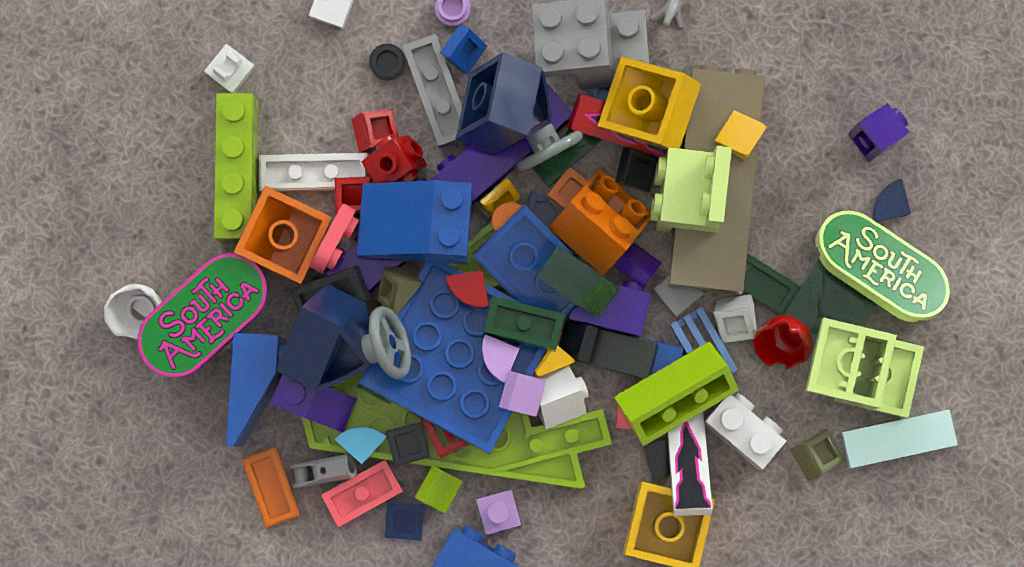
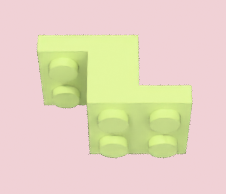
(691, 189)
(864, 368)

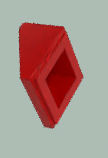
(372, 127)
(349, 192)

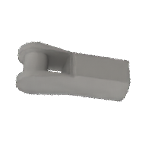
(325, 470)

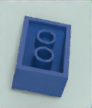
(416, 221)
(251, 382)

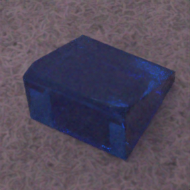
(404, 520)

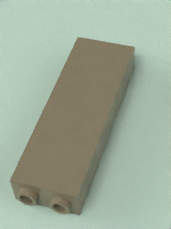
(709, 258)

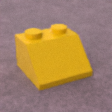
(649, 103)

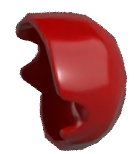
(793, 336)

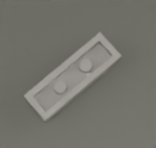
(435, 88)

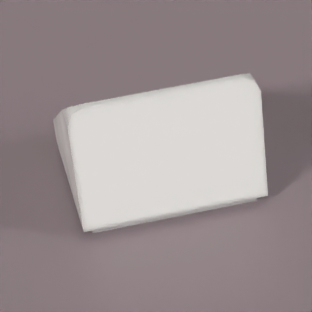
(735, 318)

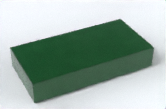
(768, 286)

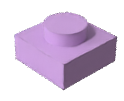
(498, 512)

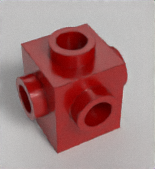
(395, 160)

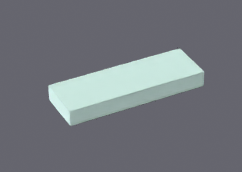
(899, 438)

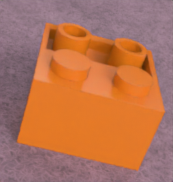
(601, 222)

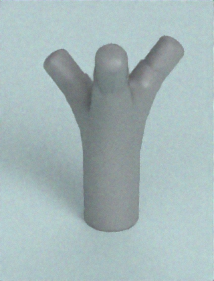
(670, 10)

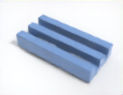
(688, 320)

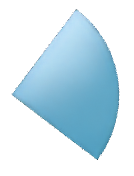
(361, 442)

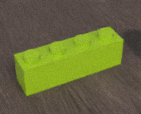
(235, 164)

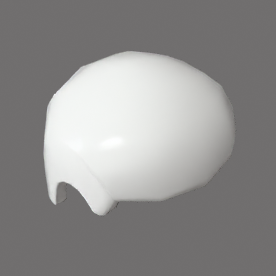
(119, 307)

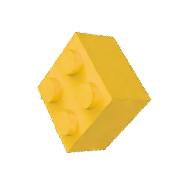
(661, 536)

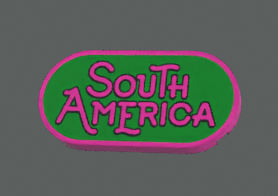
(202, 315)

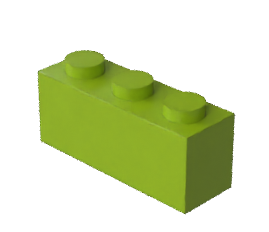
(676, 393)

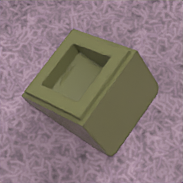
(397, 287)
(817, 455)

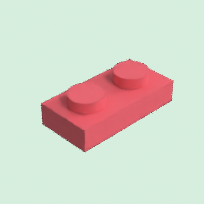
(362, 493)

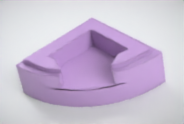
(498, 357)

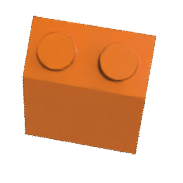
(282, 236)

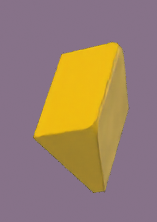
(740, 134)
(502, 193)
(552, 361)

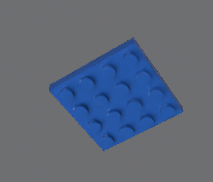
(447, 368)

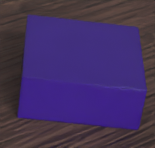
(638, 264)

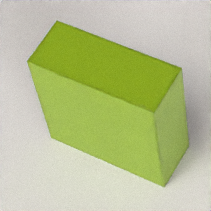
(438, 489)

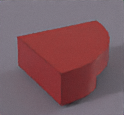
(469, 289)

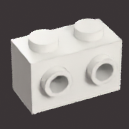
(744, 431)

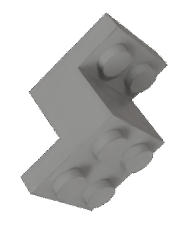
(587, 40)

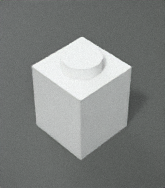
(562, 397)

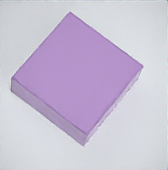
(522, 393)

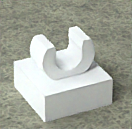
(229, 69)

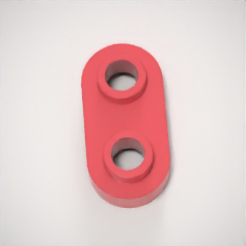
(328, 253)

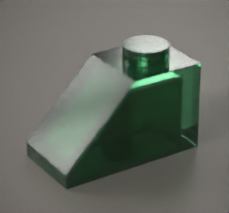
(578, 281)

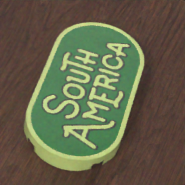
(882, 266)

